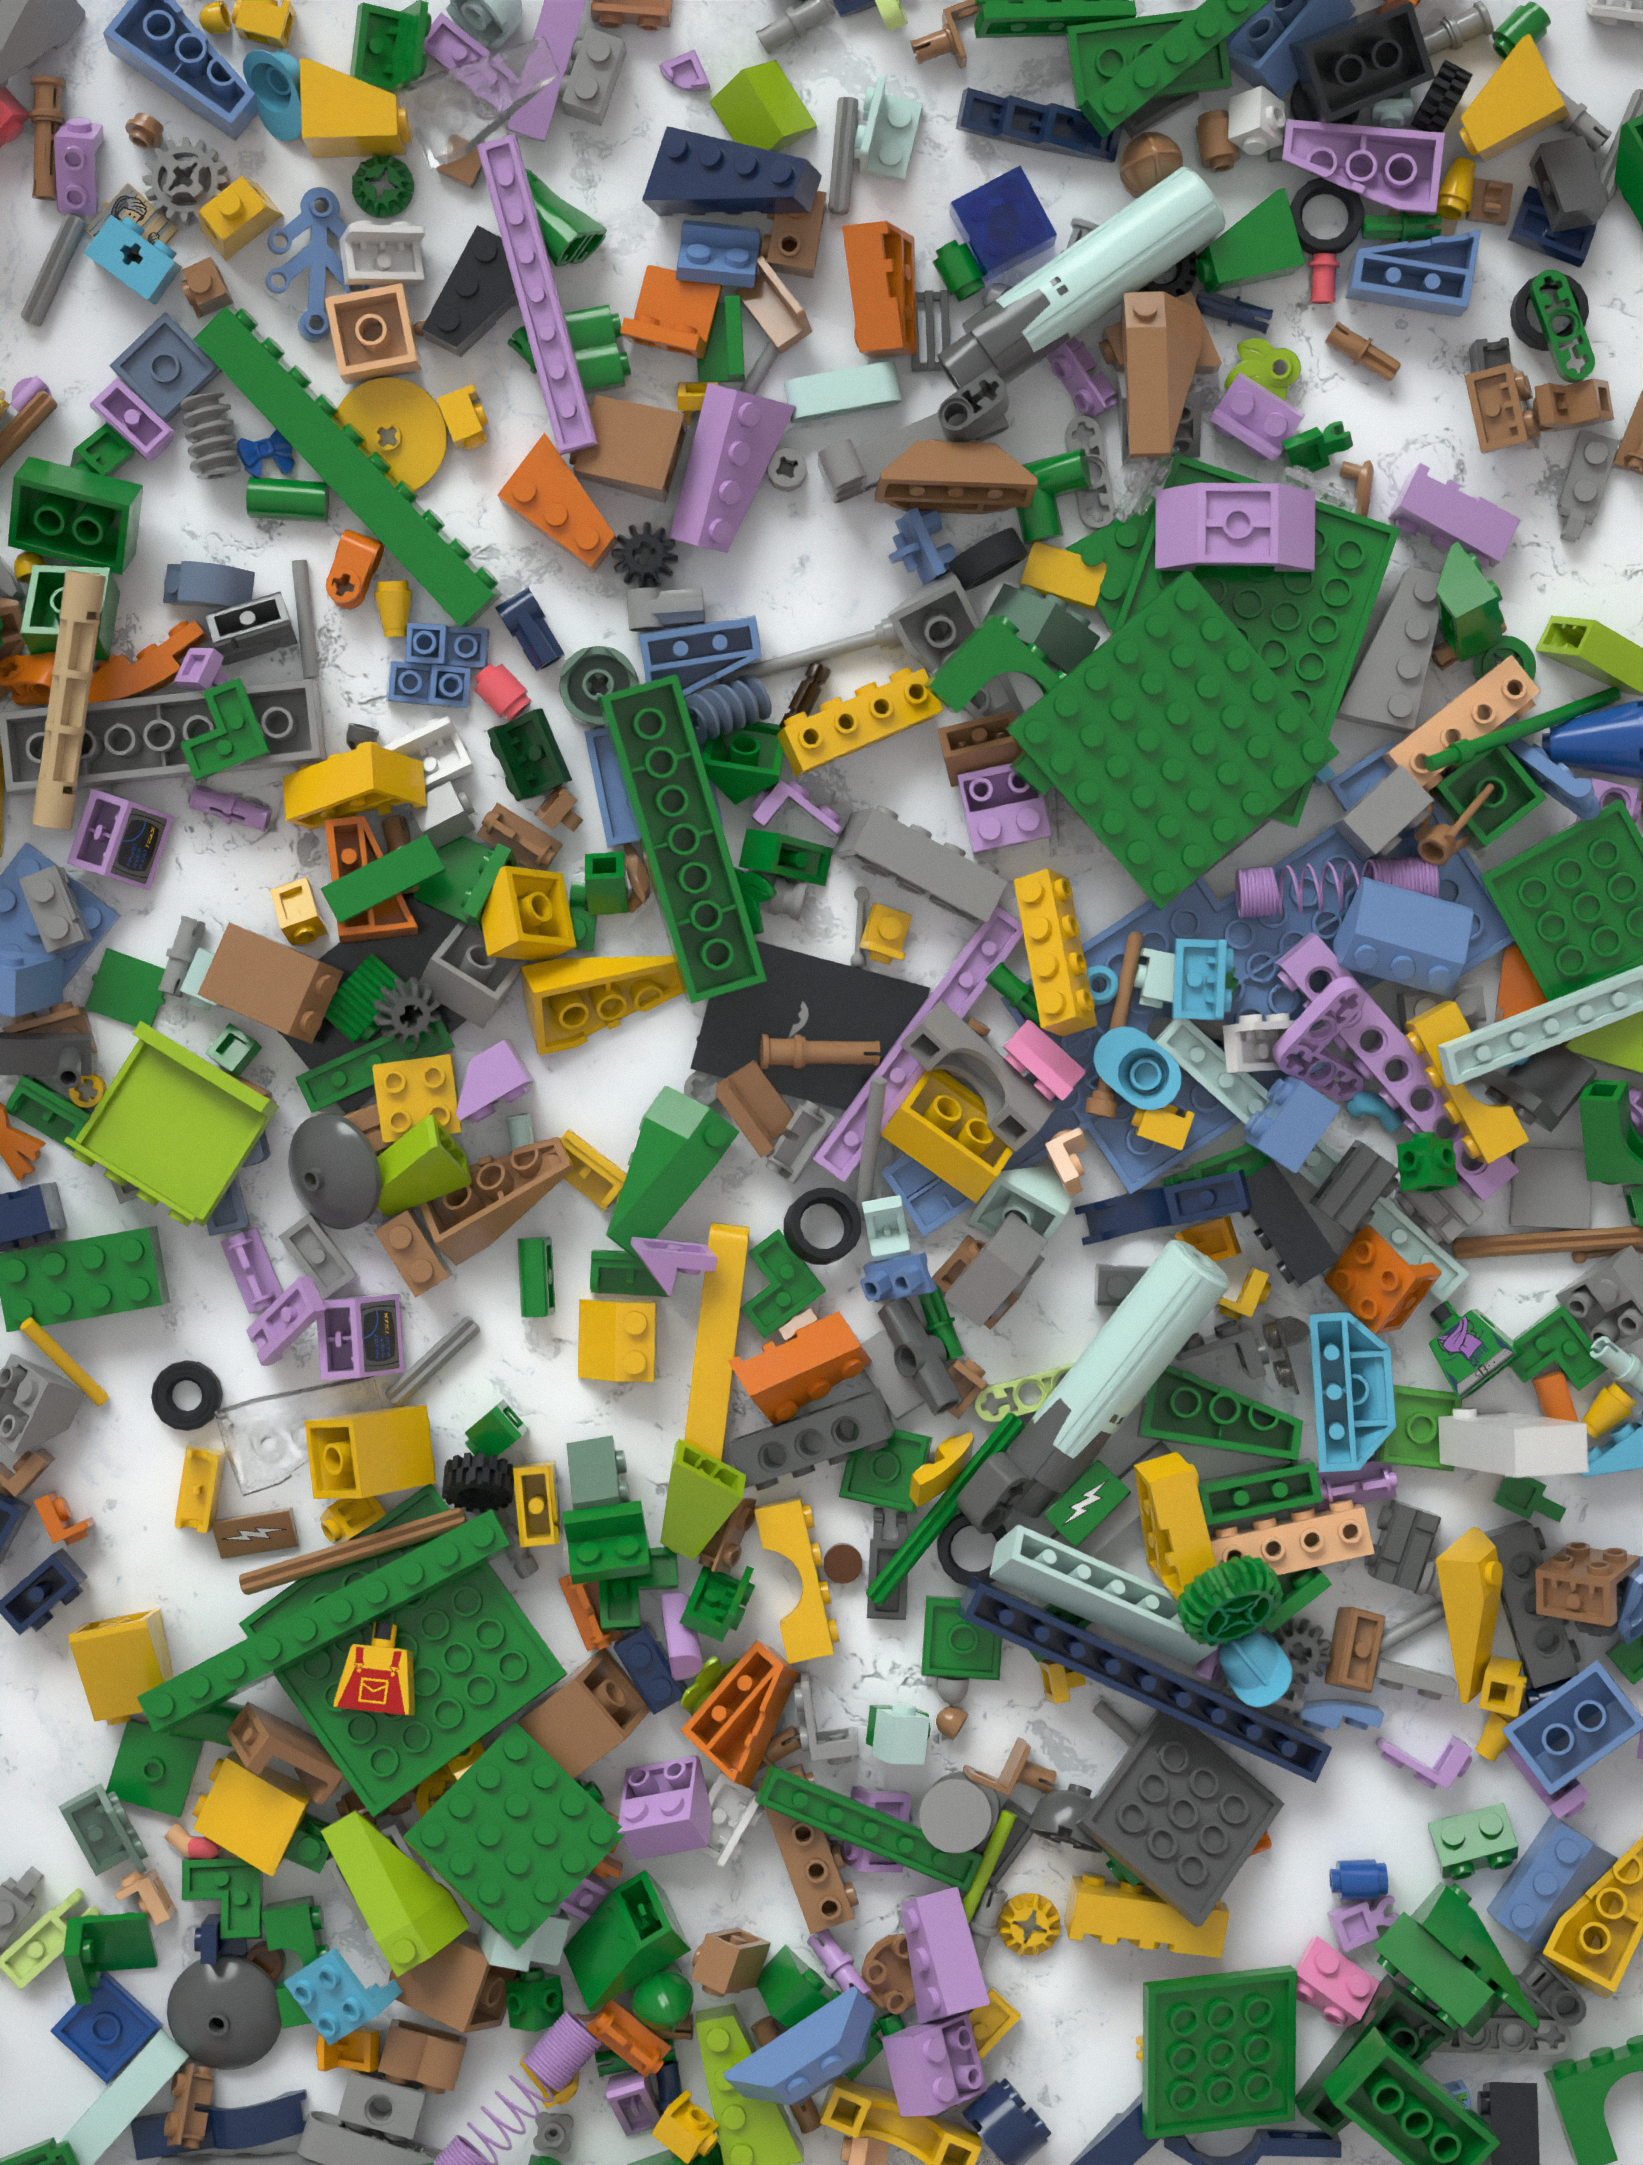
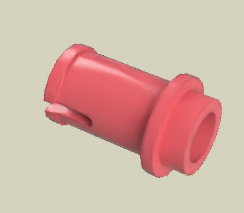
(1323, 278)

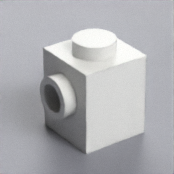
(1256, 121)

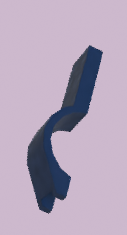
(1166, 1206)
(226, 2126)
(1264, 2143)

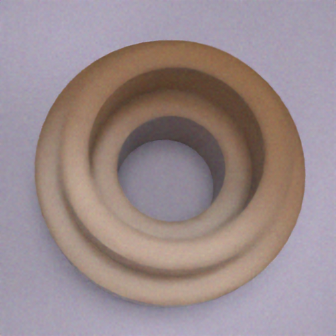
(145, 131)

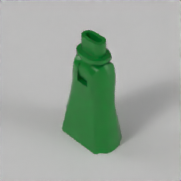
(566, 230)

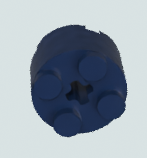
(1004, 2124)

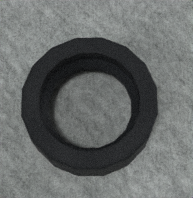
(1355, 216)
(1521, 324)
(988, 558)
(842, 1205)
(946, 1559)

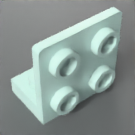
(890, 133)

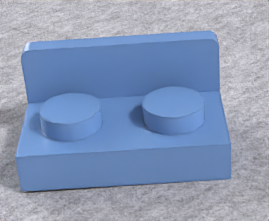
(718, 253)

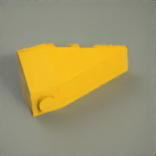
(582, 995)
(1470, 1595)

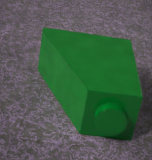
(1253, 249)

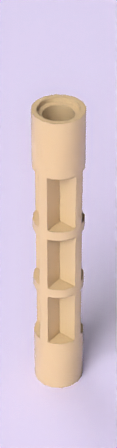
(68, 699)

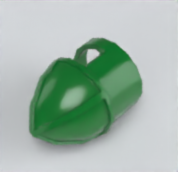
(662, 1999)

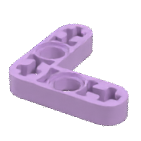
(1312, 1043)

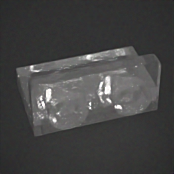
(1137, 481)

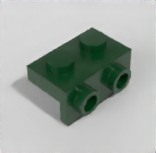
(529, 755)

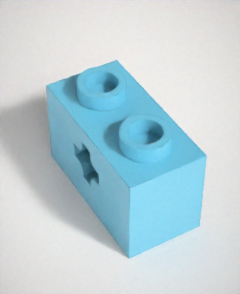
(111, 250)

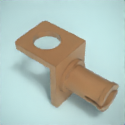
(947, 39)
(1015, 1770)

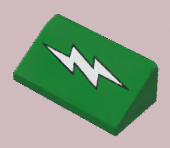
(1087, 1503)

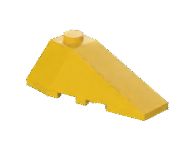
(1602, 1928)

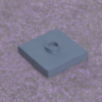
(165, 367)

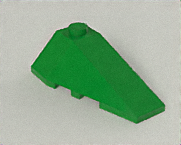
(672, 1157)
(1461, 1931)

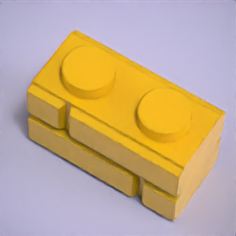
(537, 1503)

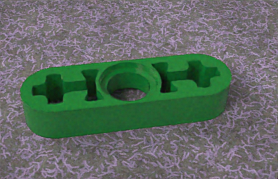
(1541, 303)

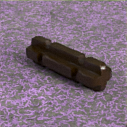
(808, 691)

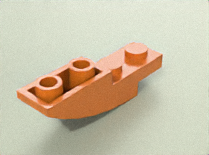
(153, 671)

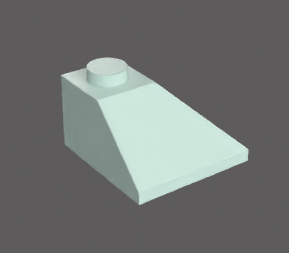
(1030, 1194)

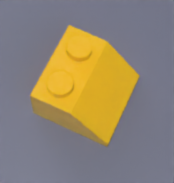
(527, 916)
(617, 1340)

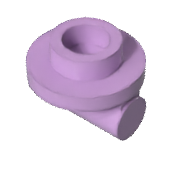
(26, 390)

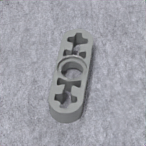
(1104, 500)

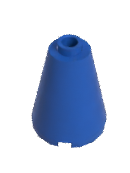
(1600, 741)

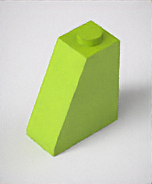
(1594, 652)
(1613, 1044)
(421, 1167)
(698, 1499)

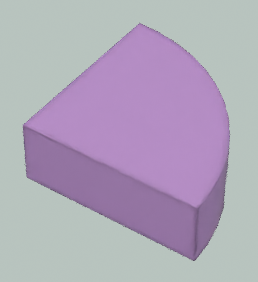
(686, 72)

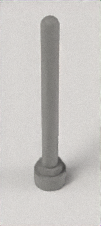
(882, 635)

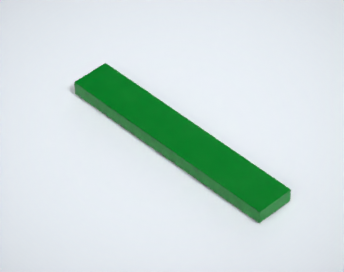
(864, 1827)

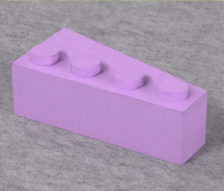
(726, 464)

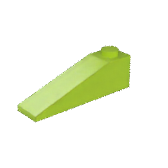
(400, 1901)

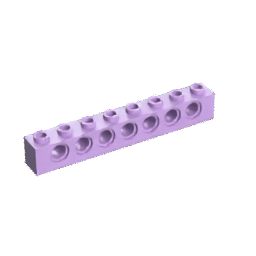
(1313, 955)

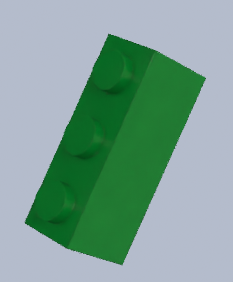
(1259, 1491)

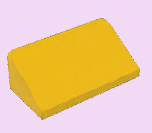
(1062, 575)

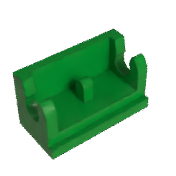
(47, 1110)
(621, 1274)

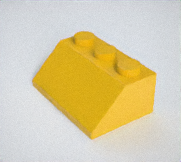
(948, 1134)

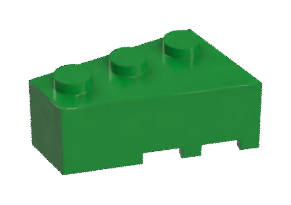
(1437, 1976)
(797, 1991)

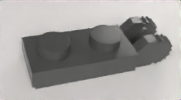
(879, 1556)

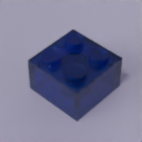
(1003, 223)

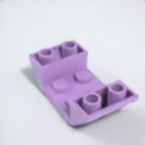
(1235, 526)

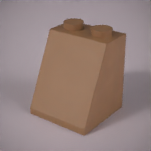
(635, 447)
(270, 983)
(586, 1714)
(457, 1986)

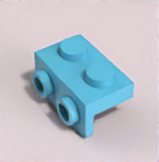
(1200, 979)

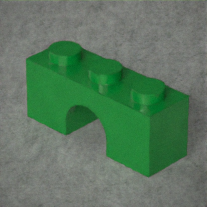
(296, 1927)

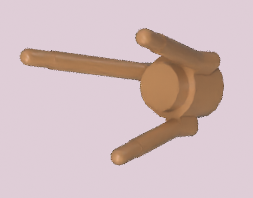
(1439, 841)

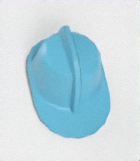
(277, 90)
(1137, 1068)
(1256, 1668)

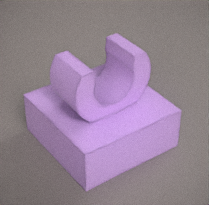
(201, 670)

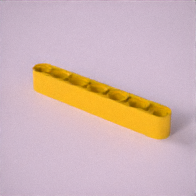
(717, 1339)

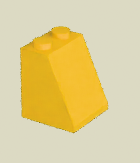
(1513, 104)
(349, 116)
(370, 1452)
(121, 1661)
(251, 1812)

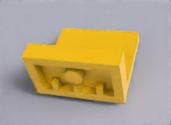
(413, 1091)

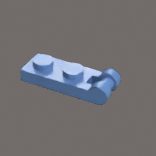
(1557, 780)

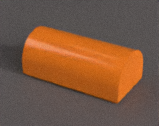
(1554, 1396)

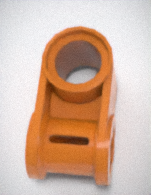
(356, 563)
(28, 677)

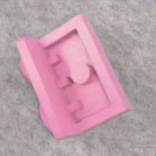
(1047, 1062)
(1333, 1984)

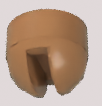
(950, 1721)

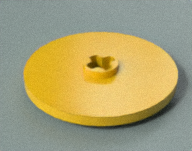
(414, 414)

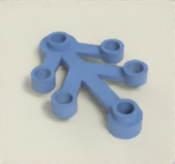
(315, 255)

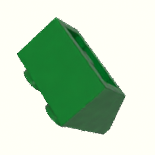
(1468, 605)

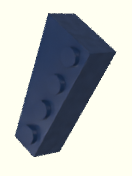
(720, 175)

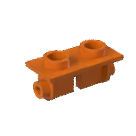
(585, 1608)
(629, 2038)

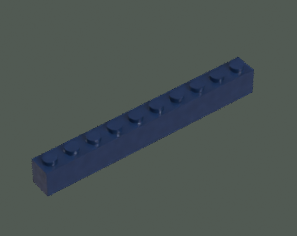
(1143, 1679)

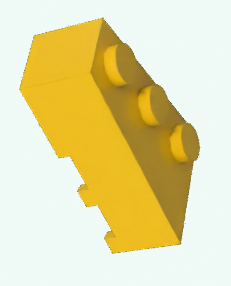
(1173, 1521)

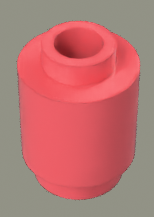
(502, 691)

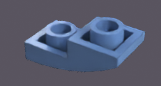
(447, 645)
(428, 684)
(1328, 1713)

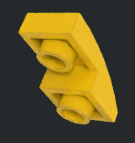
(935, 1478)

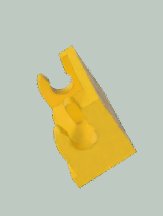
(592, 1172)
(199, 1488)

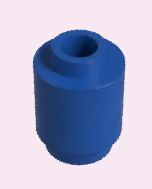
(1359, 1879)

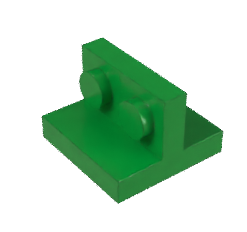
(607, 1542)

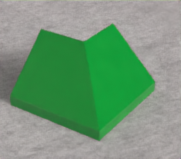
(744, 760)

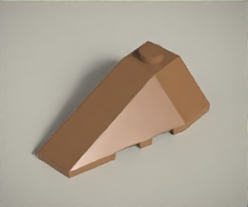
(1159, 363)

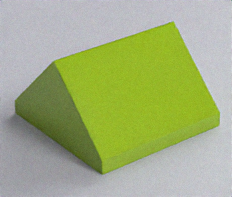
(762, 108)

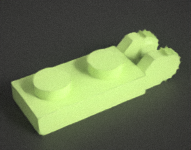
(40, 1943)

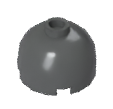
(1057, 1817)

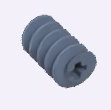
(728, 707)

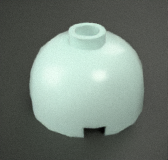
(487, 18)

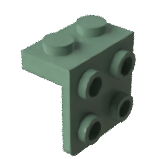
(100, 1830)

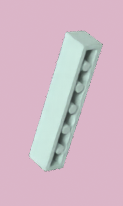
(1094, 1592)

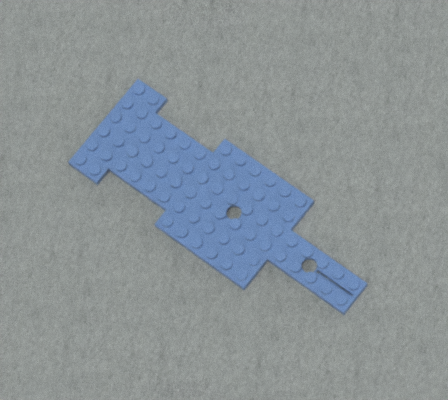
(1256, 948)

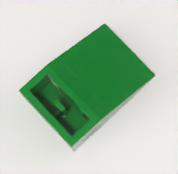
(625, 1941)

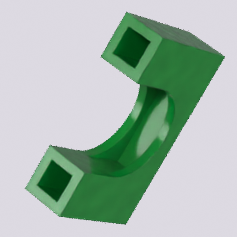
(983, 655)
(1609, 1137)
(1580, 2096)

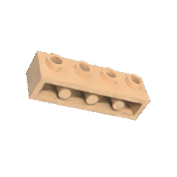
(1473, 713)
(1301, 1541)

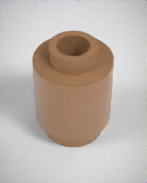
(1213, 141)

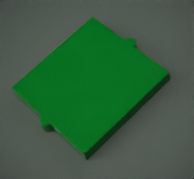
(126, 989)

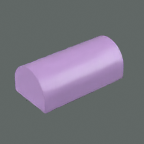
(133, 420)
(681, 1640)

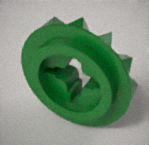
(392, 201)
(1509, 646)

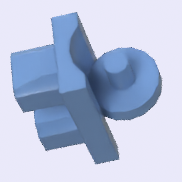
(917, 548)
(897, 1278)

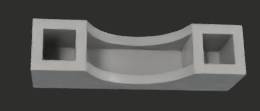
(1012, 1104)

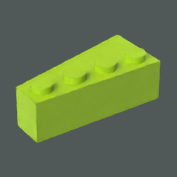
(748, 2128)

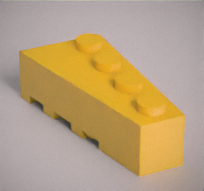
(1138, 1914)

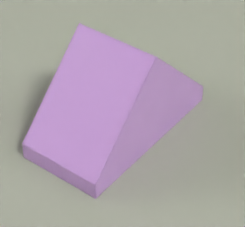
(633, 2102)

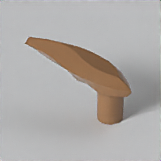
(1364, 479)
(638, 879)

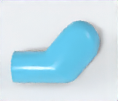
(1372, 1105)

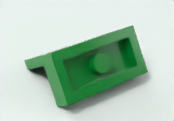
(725, 346)

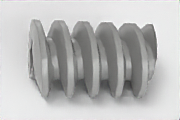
(209, 436)

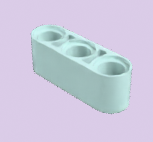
(843, 392)

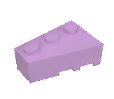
(1452, 517)
(942, 1956)

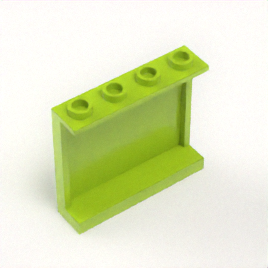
(173, 1127)

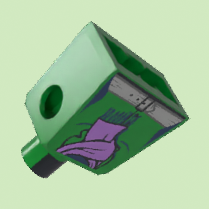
(1470, 1349)

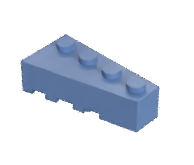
(180, 60)
(29, 982)

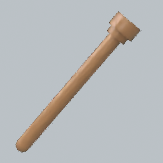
(1102, 1101)

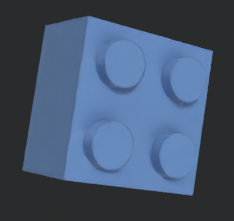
(1290, 1122)

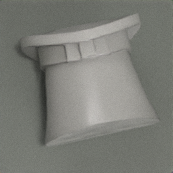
(958, 1813)

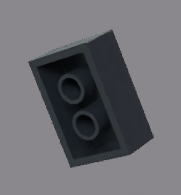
(1362, 61)

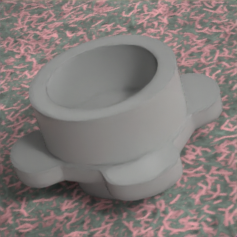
(561, 2124)

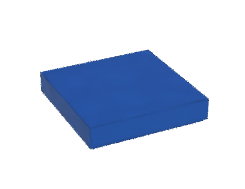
(108, 2029)

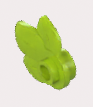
(1259, 364)
(705, 1683)

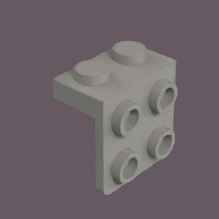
(832, 1744)

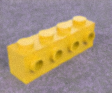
(858, 722)
(1055, 952)

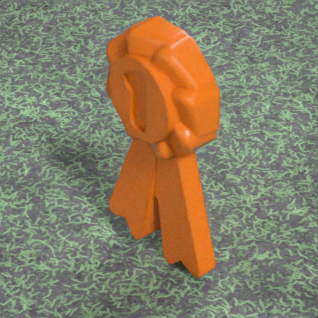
(17, 1145)

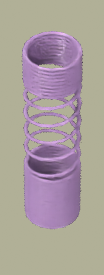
(1259, 894)
(553, 2063)

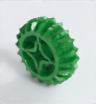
(1229, 1600)

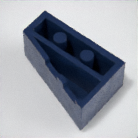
(30, 1213)

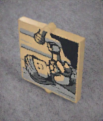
(141, 211)

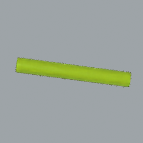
(988, 1862)

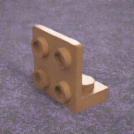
(1501, 408)
(1582, 1583)

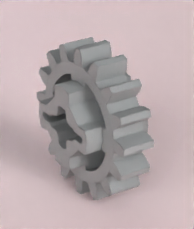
(174, 191)

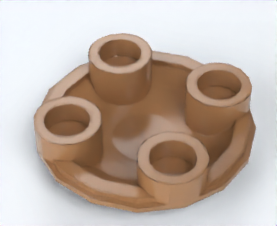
(889, 1974)

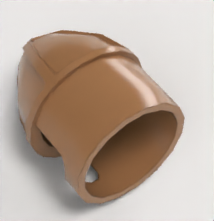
(1148, 161)

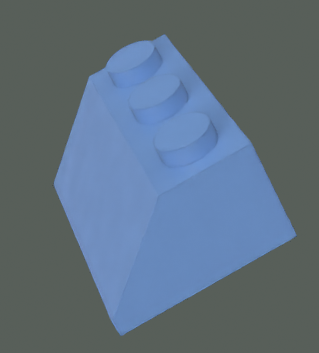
(1261, 45)
(1404, 937)
(1574, 1727)
(1549, 1881)

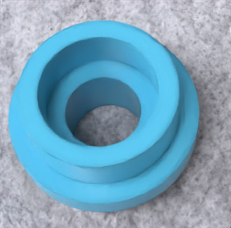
(1111, 984)

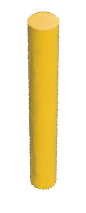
(64, 1361)

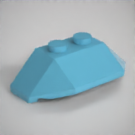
(1349, 1390)

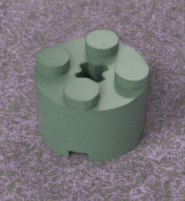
(582, 669)

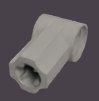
(653, 609)

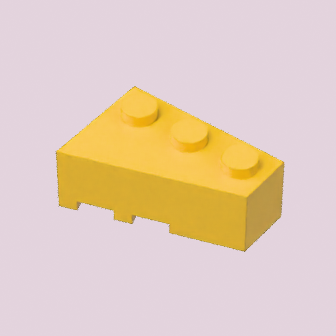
(353, 784)

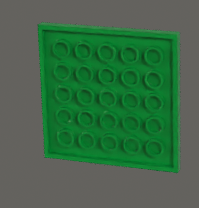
(1172, 740)
(471, 1665)

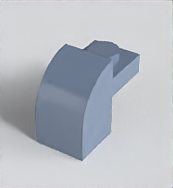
(207, 585)

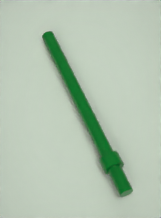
(1465, 750)

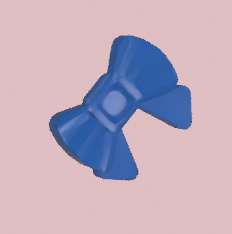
(253, 453)

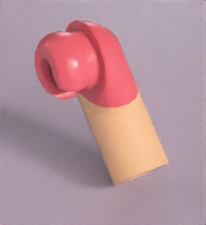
(191, 1846)

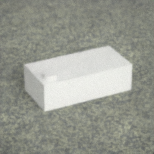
(1512, 1443)

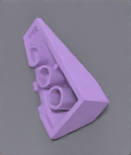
(1377, 162)

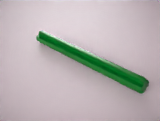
(940, 1513)

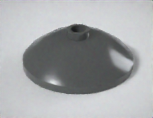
(334, 1171)
(239, 1996)

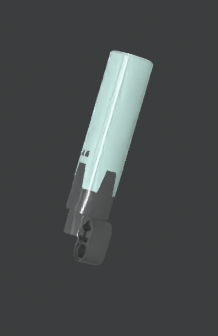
(1072, 295)
(1098, 1389)

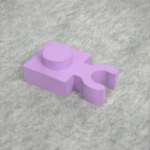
(1357, 1922)

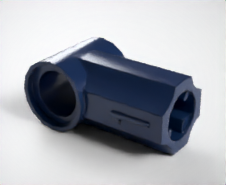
(526, 622)

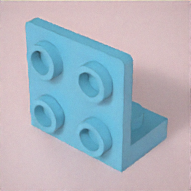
(336, 1997)

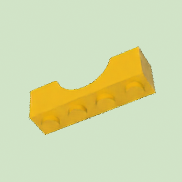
(1487, 1129)
(806, 1628)
(874, 2115)

